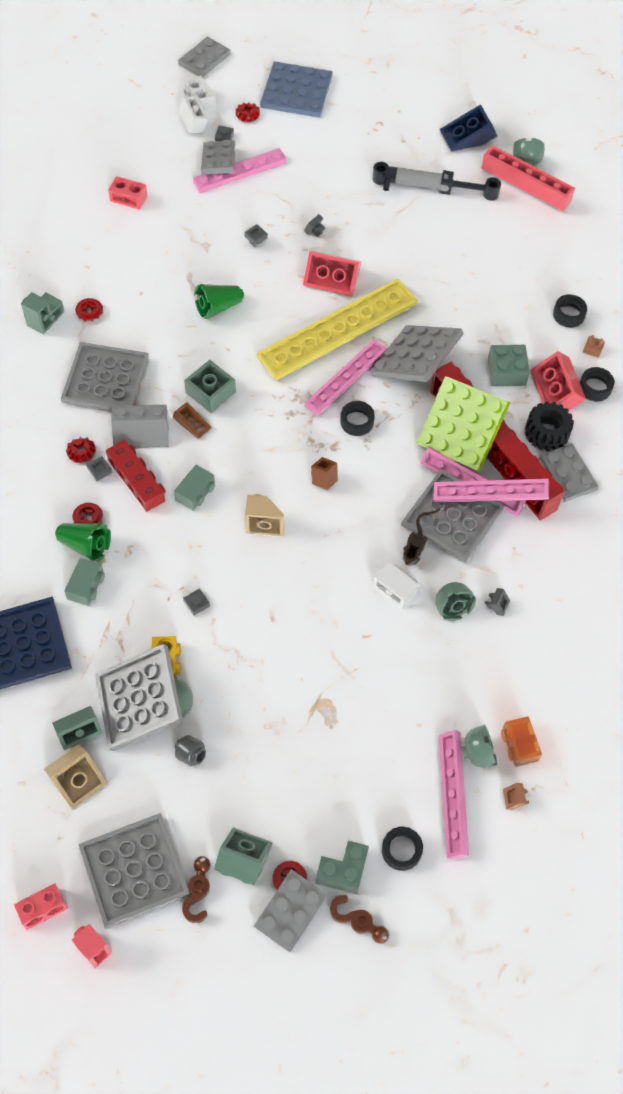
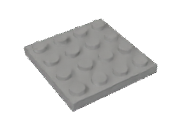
(417, 352)
(104, 376)
(457, 525)
(138, 697)
(133, 870)

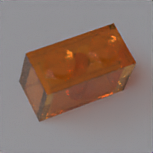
(521, 741)

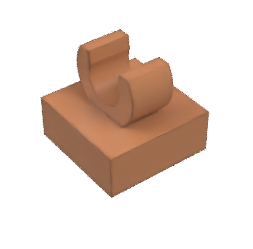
(593, 346)
(515, 796)

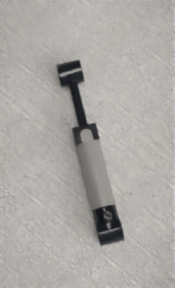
(443, 181)

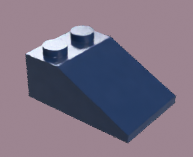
(469, 130)

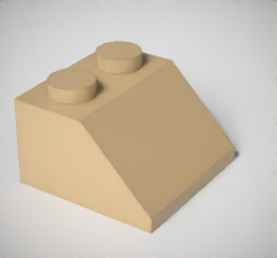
(263, 516)
(75, 776)

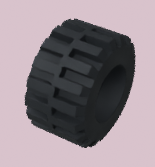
(553, 415)

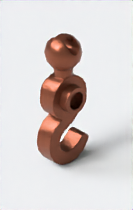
(198, 889)
(360, 920)

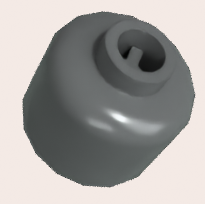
(190, 750)

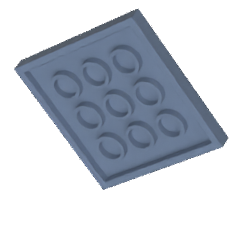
(296, 89)

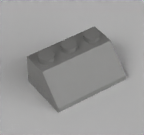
(141, 425)

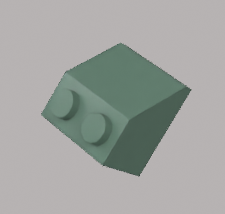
(242, 856)

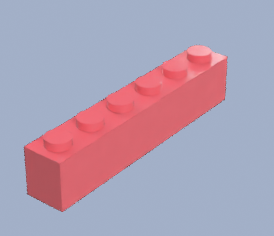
(527, 178)

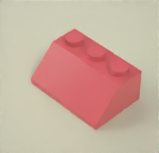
(331, 273)
(558, 381)

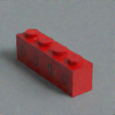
(135, 475)

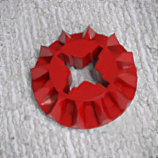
(244, 116)
(95, 306)
(84, 455)
(89, 508)
(283, 869)

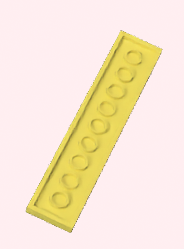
(336, 329)

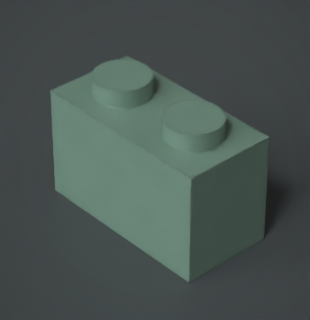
(195, 487)
(84, 582)
(77, 727)

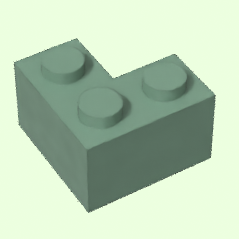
(41, 311)
(344, 874)

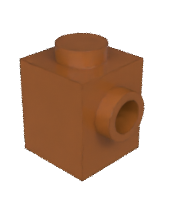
(324, 473)

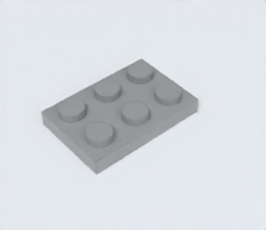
(204, 57)
(218, 157)
(570, 471)
(290, 910)

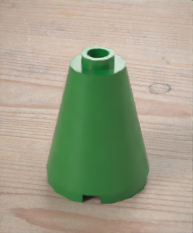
(216, 298)
(85, 538)

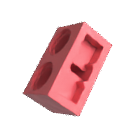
(127, 192)
(40, 906)
(91, 945)

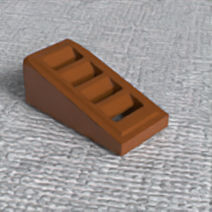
(187, 408)

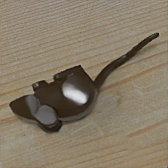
(415, 543)

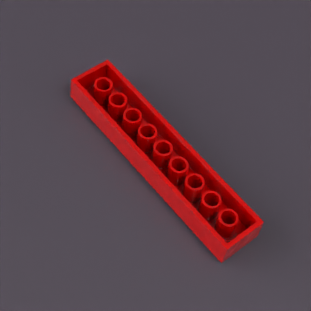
(509, 454)

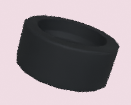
(573, 301)
(601, 374)
(361, 407)
(415, 838)

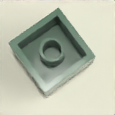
(508, 365)
(210, 386)

